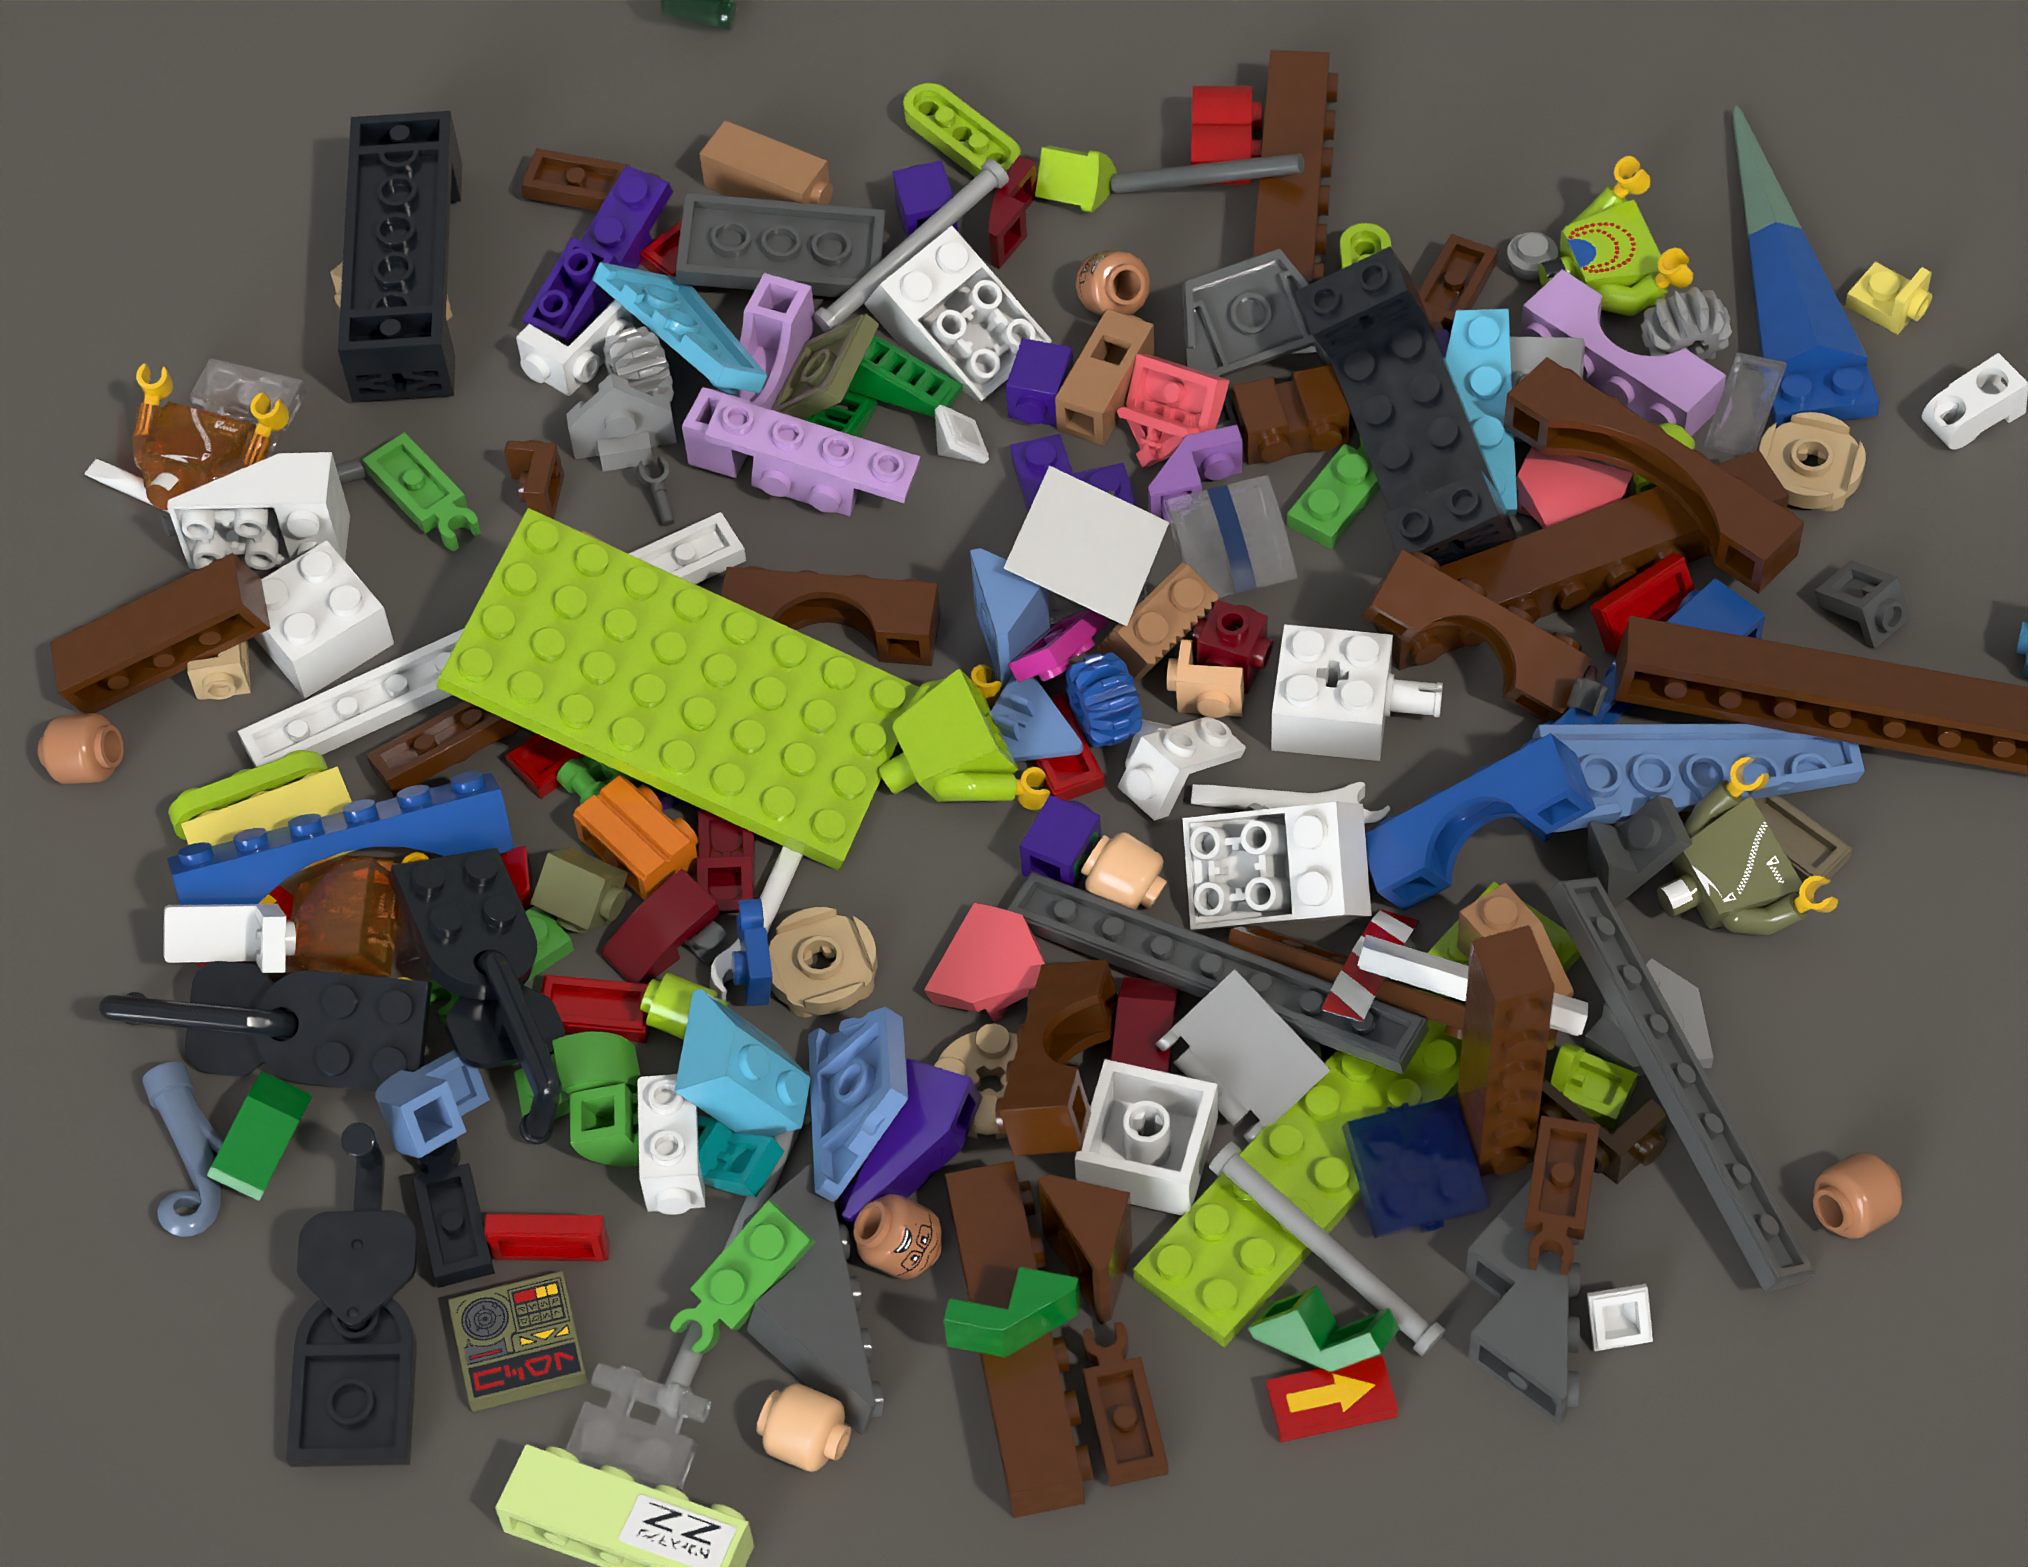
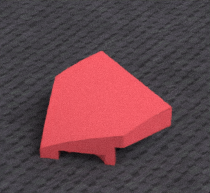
(1168, 404)
(1567, 486)
(987, 963)

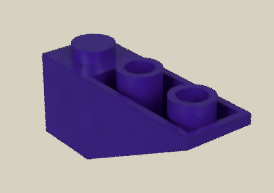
(919, 1139)

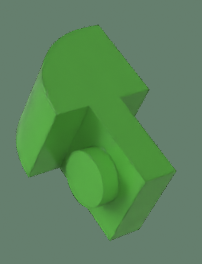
(586, 1063)
(605, 1125)

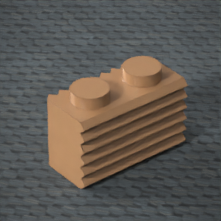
(1160, 621)

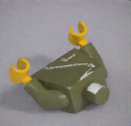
(1737, 867)

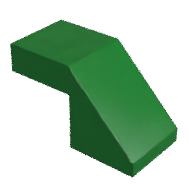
(259, 1135)
(1036, 1307)
(1309, 1331)

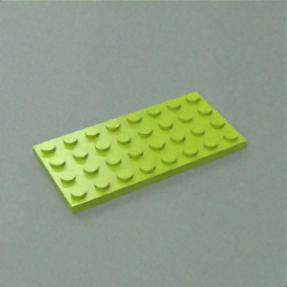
(679, 688)

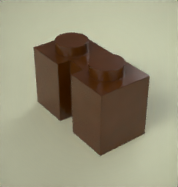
(1291, 415)

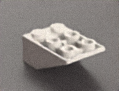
(955, 315)
(264, 512)
(1277, 866)

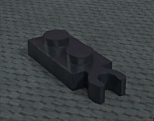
(452, 1218)

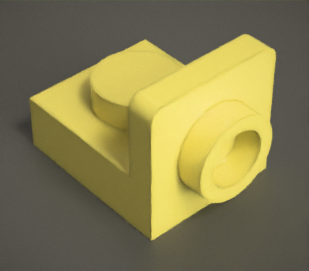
(1890, 298)

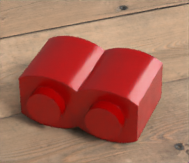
(1224, 126)

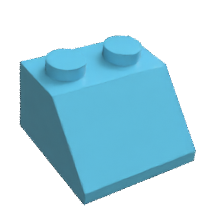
(739, 1072)

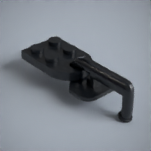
(472, 917)
(304, 1026)
(357, 1384)

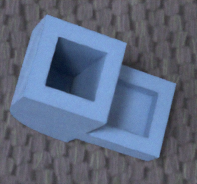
(427, 1104)

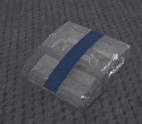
(1233, 536)

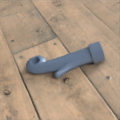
(195, 1139)

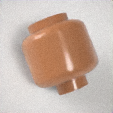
(80, 748)
(1857, 1195)

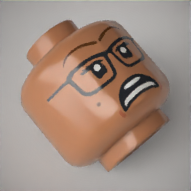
(1112, 282)
(898, 1236)

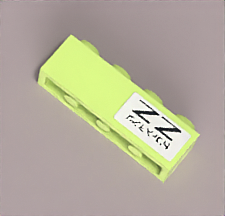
(615, 1520)

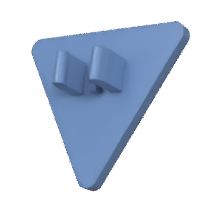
(1033, 723)

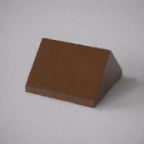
(1090, 1236)

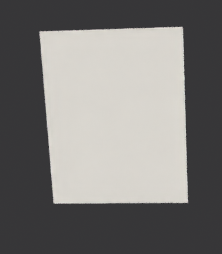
(1087, 545)

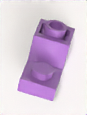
(1197, 458)

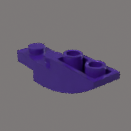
(615, 237)

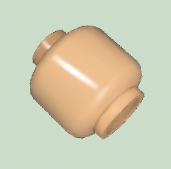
(1124, 871)
(803, 1427)

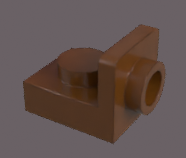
(539, 473)

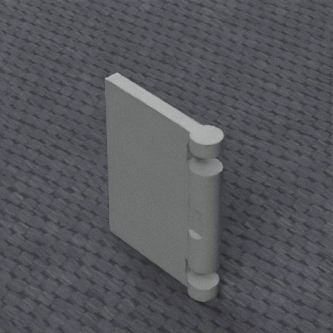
(1246, 1052)

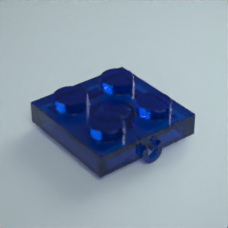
(1415, 1167)

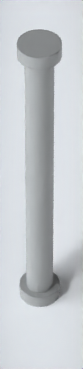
(991, 176)
(1326, 1247)

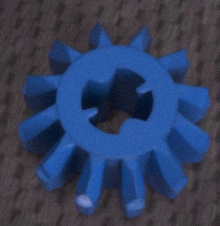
(1103, 699)

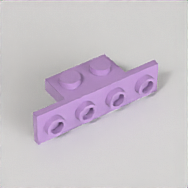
(810, 459)

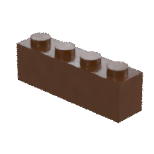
(159, 634)

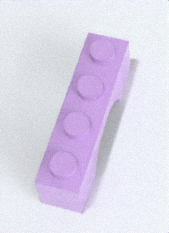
(773, 333)
(1657, 388)

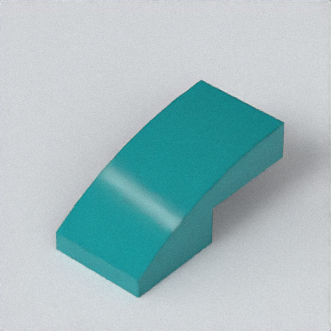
(733, 1159)

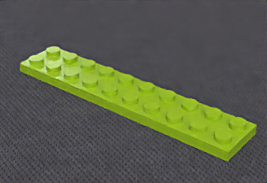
(1235, 1255)

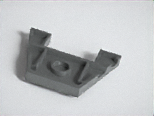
(1244, 318)

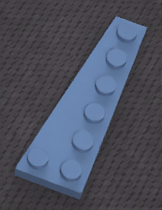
(1686, 761)

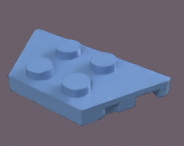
(854, 1092)

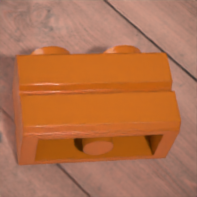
(633, 834)

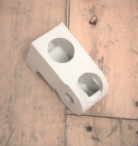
(1977, 402)

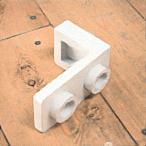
(570, 366)
(1169, 756)
(229, 934)
(668, 1147)

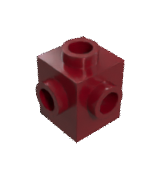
(1234, 638)

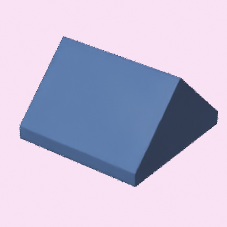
(1008, 610)

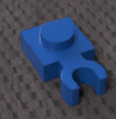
(752, 964)

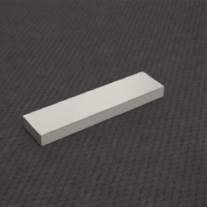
(1451, 979)

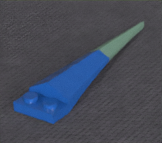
(1795, 304)

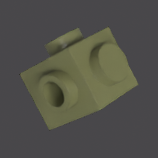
(580, 890)

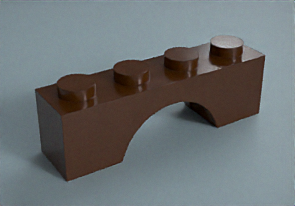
(892, 614)
(1535, 665)
(1043, 1097)

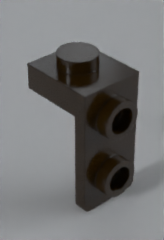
(1635, 1142)

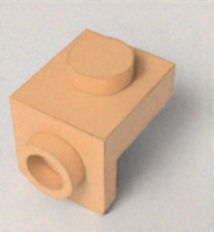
(1205, 689)

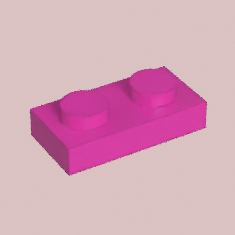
(1061, 642)

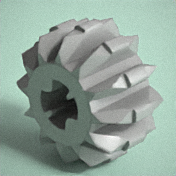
(1687, 321)
(639, 359)

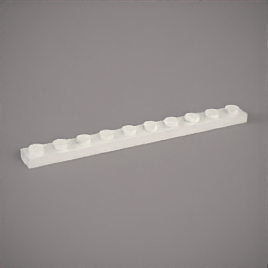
(411, 680)

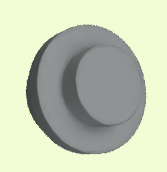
(1528, 251)

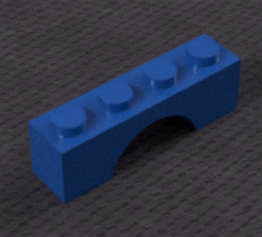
(1417, 850)

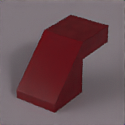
(1142, 1018)

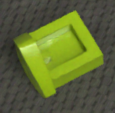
(1074, 177)
(1593, 1084)

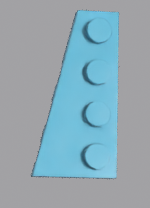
(685, 324)
(1482, 373)

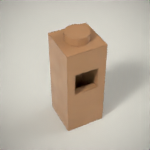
(761, 168)
(1102, 377)

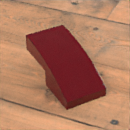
(1009, 209)
(725, 861)
(664, 921)

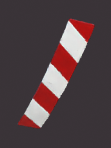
(1355, 987)

